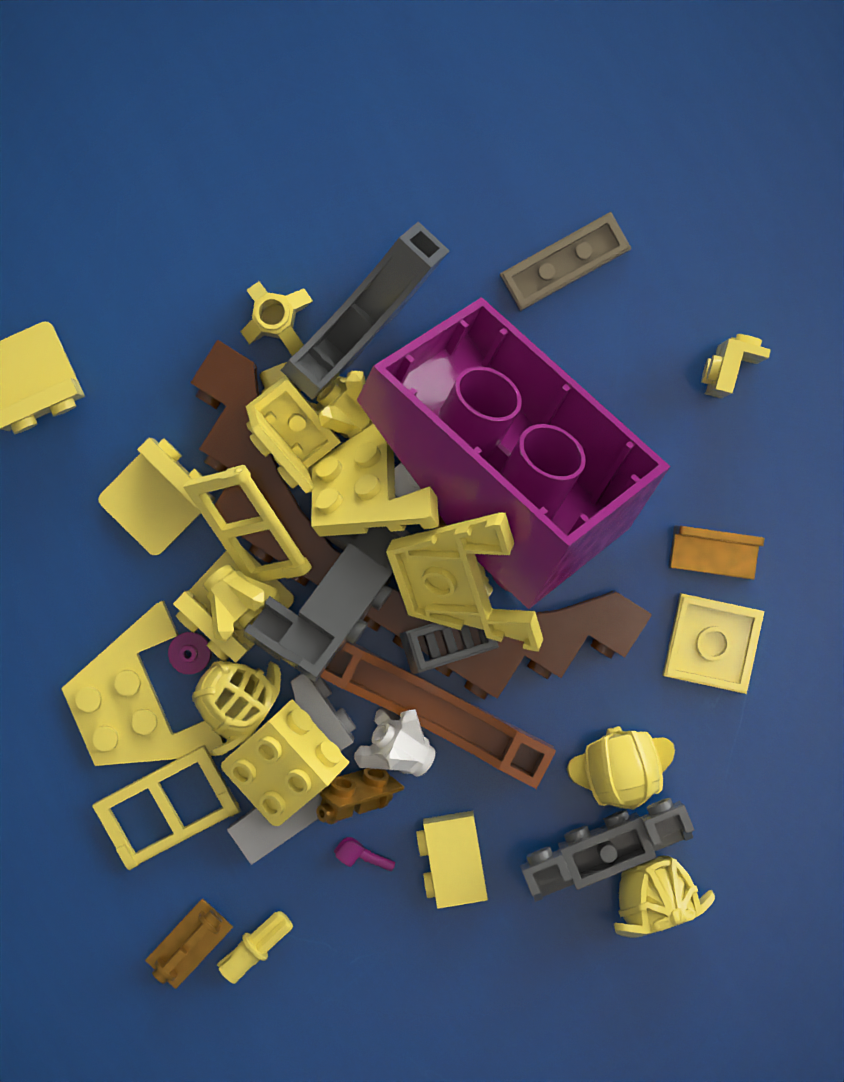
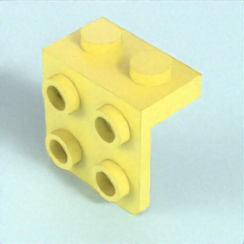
(35, 378)
(289, 429)
(151, 496)
(196, 612)
(284, 764)

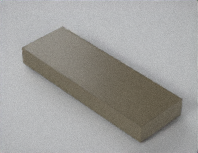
(565, 261)

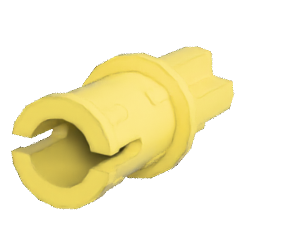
(254, 947)

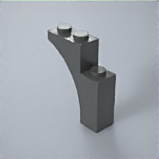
(366, 311)

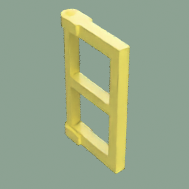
(227, 533)
(180, 833)

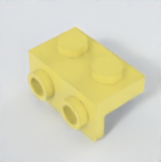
(723, 368)

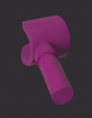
(350, 850)

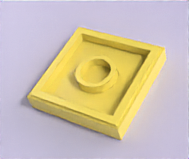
(713, 643)

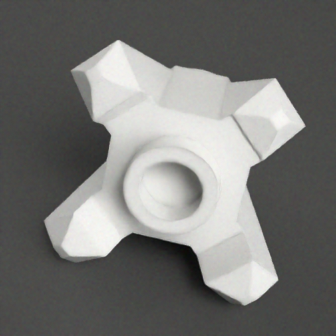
(397, 745)

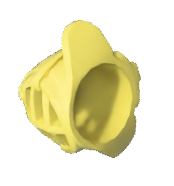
(236, 700)
(623, 767)
(658, 898)

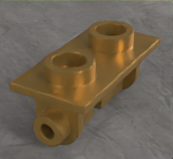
(356, 792)
(188, 944)

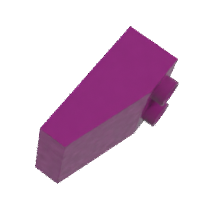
(513, 435)

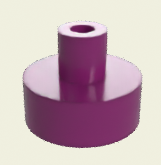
(200, 652)

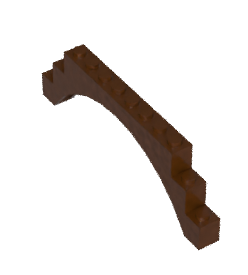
(233, 380)

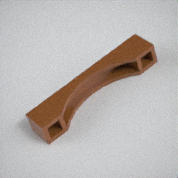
(441, 713)

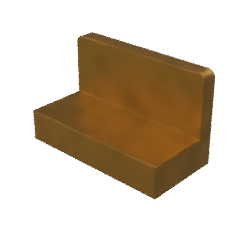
(715, 552)

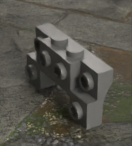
(335, 607)
(607, 850)

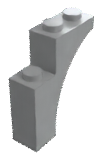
(253, 831)

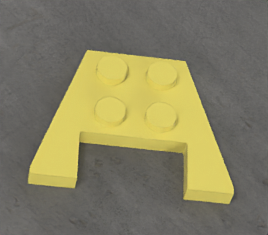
(358, 490)
(444, 582)
(119, 706)

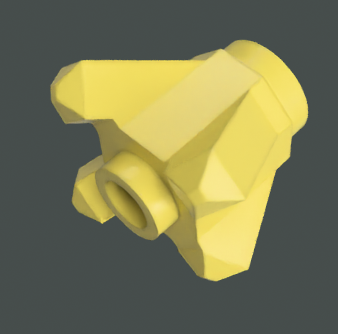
(275, 316)
(339, 405)
(235, 600)

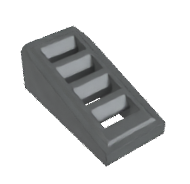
(414, 654)

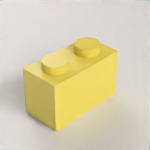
(453, 859)

